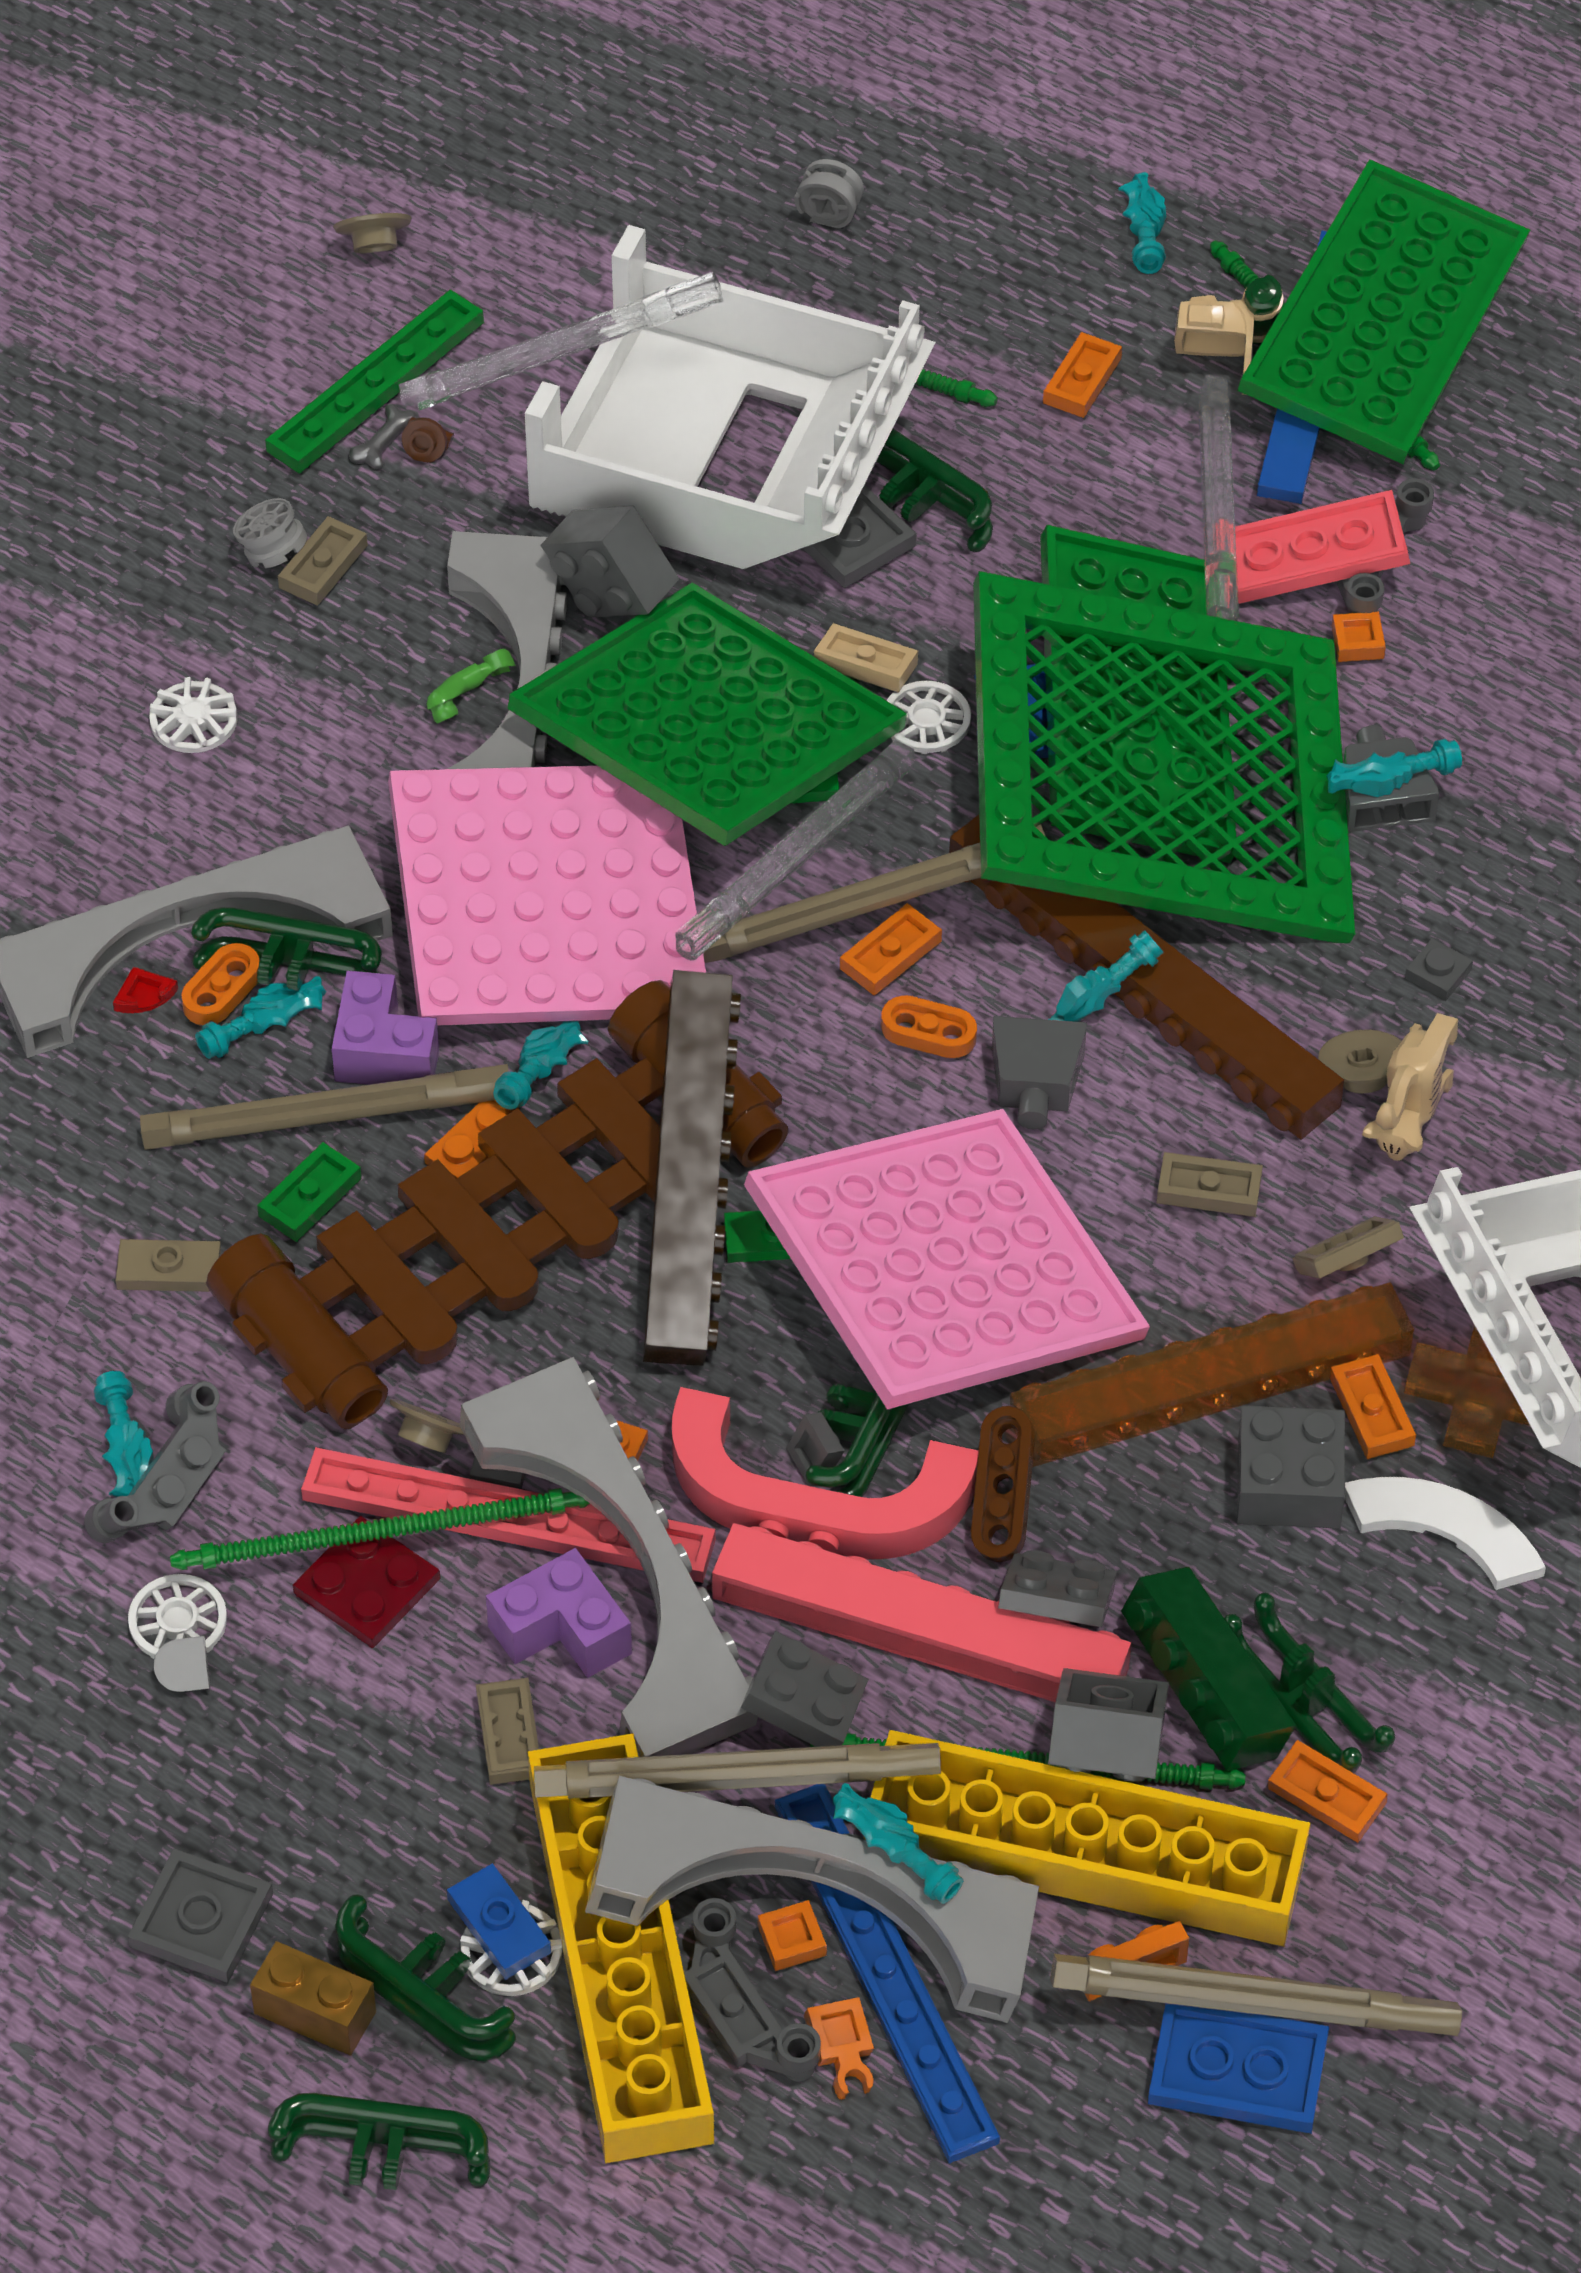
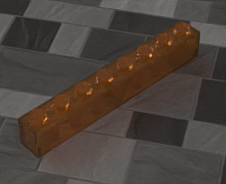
(1212, 1372)

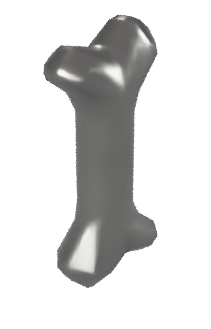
(372, 450)

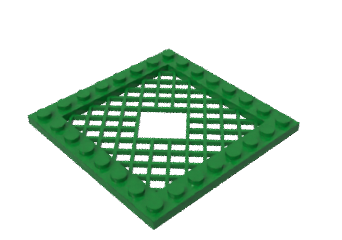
(1021, 855)

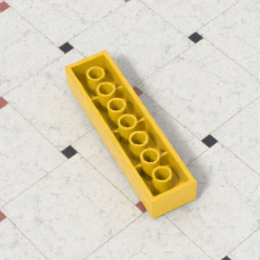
(1106, 1840)
(623, 1984)

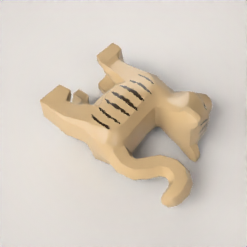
(1413, 1087)

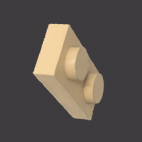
(867, 657)

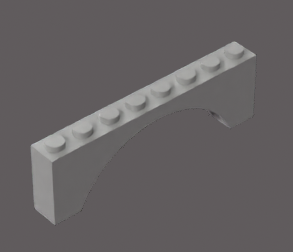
(522, 596)
(59, 965)
(560, 1434)
(674, 1840)

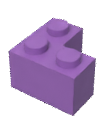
(374, 1041)
(564, 1605)

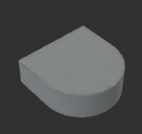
(183, 1664)

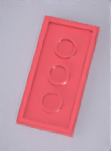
(1319, 546)

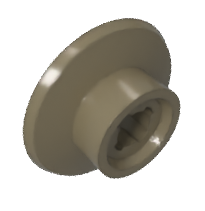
(373, 230)
(1360, 1058)
(425, 1426)

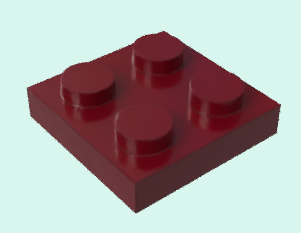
(367, 1585)

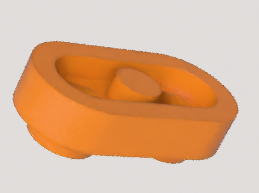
(217, 986)
(930, 1026)

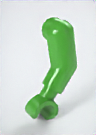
(465, 680)

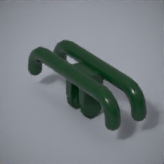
(929, 477)
(288, 944)
(869, 1430)
(1308, 1689)
(422, 1999)
(379, 2123)

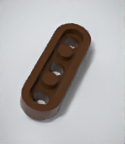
(1000, 1462)

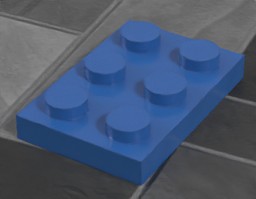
(1239, 2066)

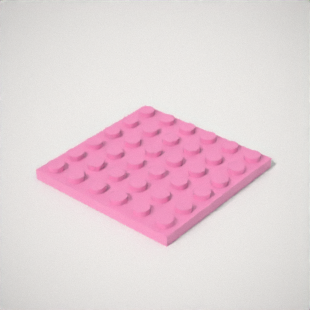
(537, 892)
(945, 1257)

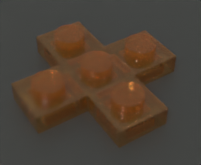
(1473, 1389)

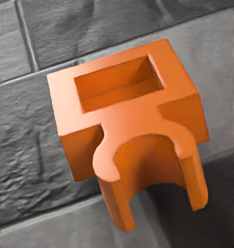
(843, 2041)

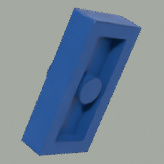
(499, 1921)

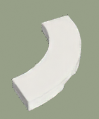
(1449, 1512)

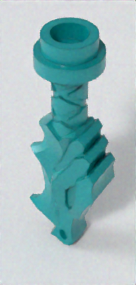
(1147, 216)
(1380, 774)
(1089, 992)
(271, 1006)
(539, 1054)
(129, 1447)
(888, 1829)

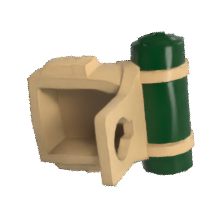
(1230, 326)

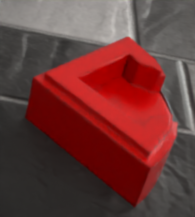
(144, 990)

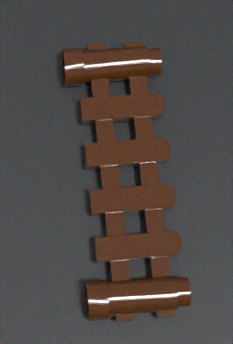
(338, 1370)

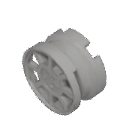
(829, 196)
(270, 532)

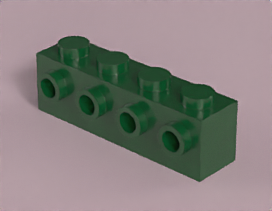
(1208, 1668)

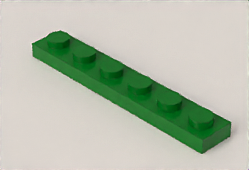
(374, 381)

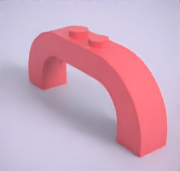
(800, 1512)

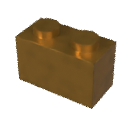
(313, 1998)

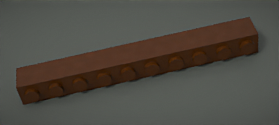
(1178, 1000)

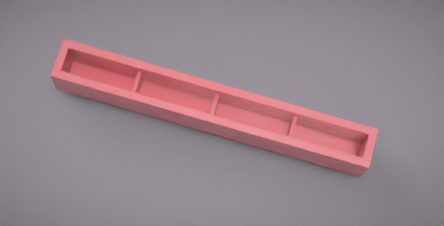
(908, 1614)

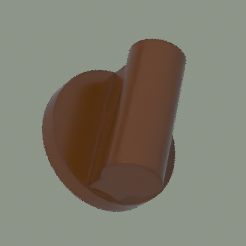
(425, 439)

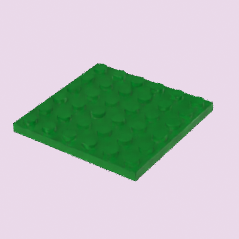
(707, 713)

